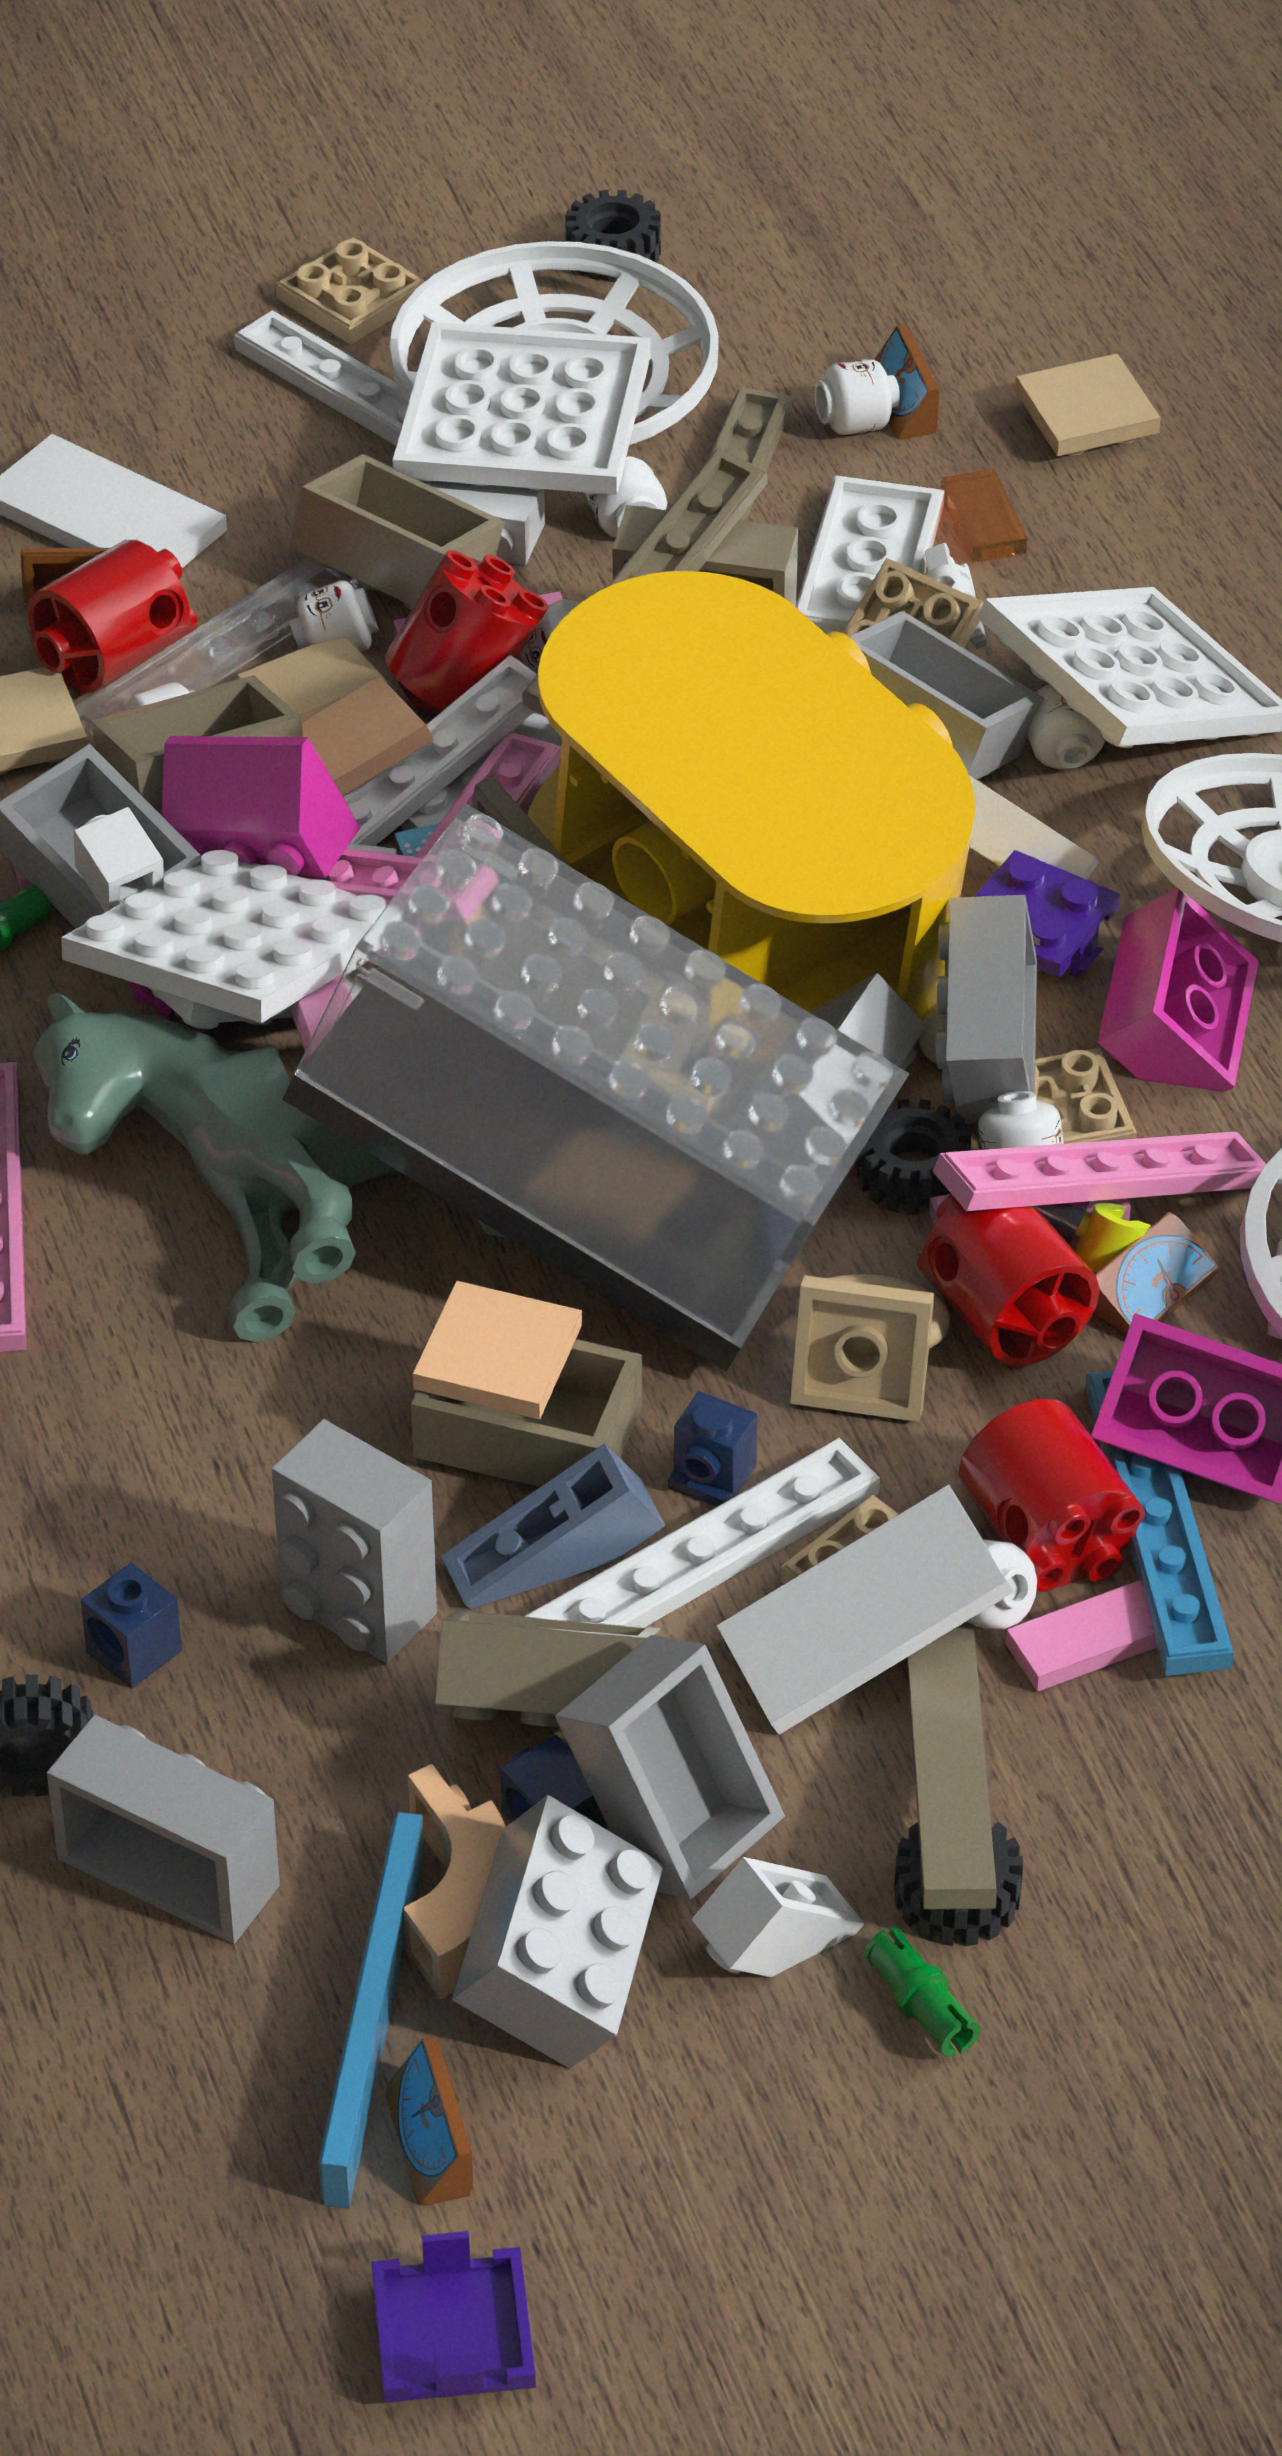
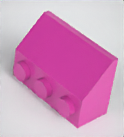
(257, 799)
(1178, 996)
(1196, 1408)

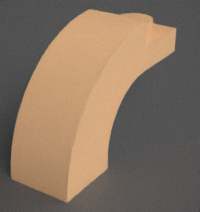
(466, 1843)

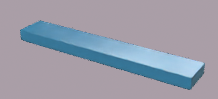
(1169, 1559)
(370, 2013)

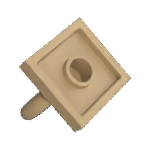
(865, 1344)

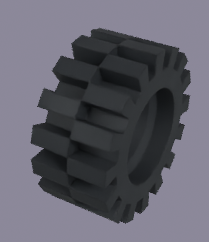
(615, 223)
(910, 1131)
(37, 1729)
(959, 1921)

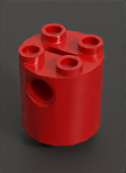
(110, 615)
(461, 629)
(1009, 1279)
(1051, 1493)

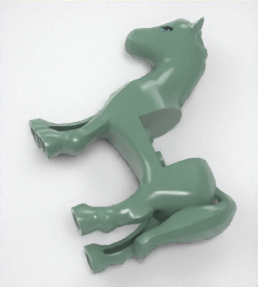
(239, 1133)

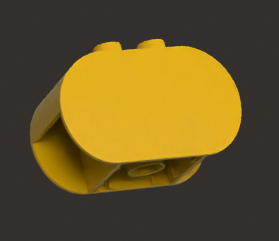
(753, 785)

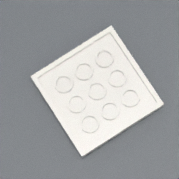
(523, 408)
(1134, 665)
(228, 936)

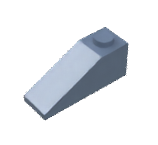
(556, 1532)

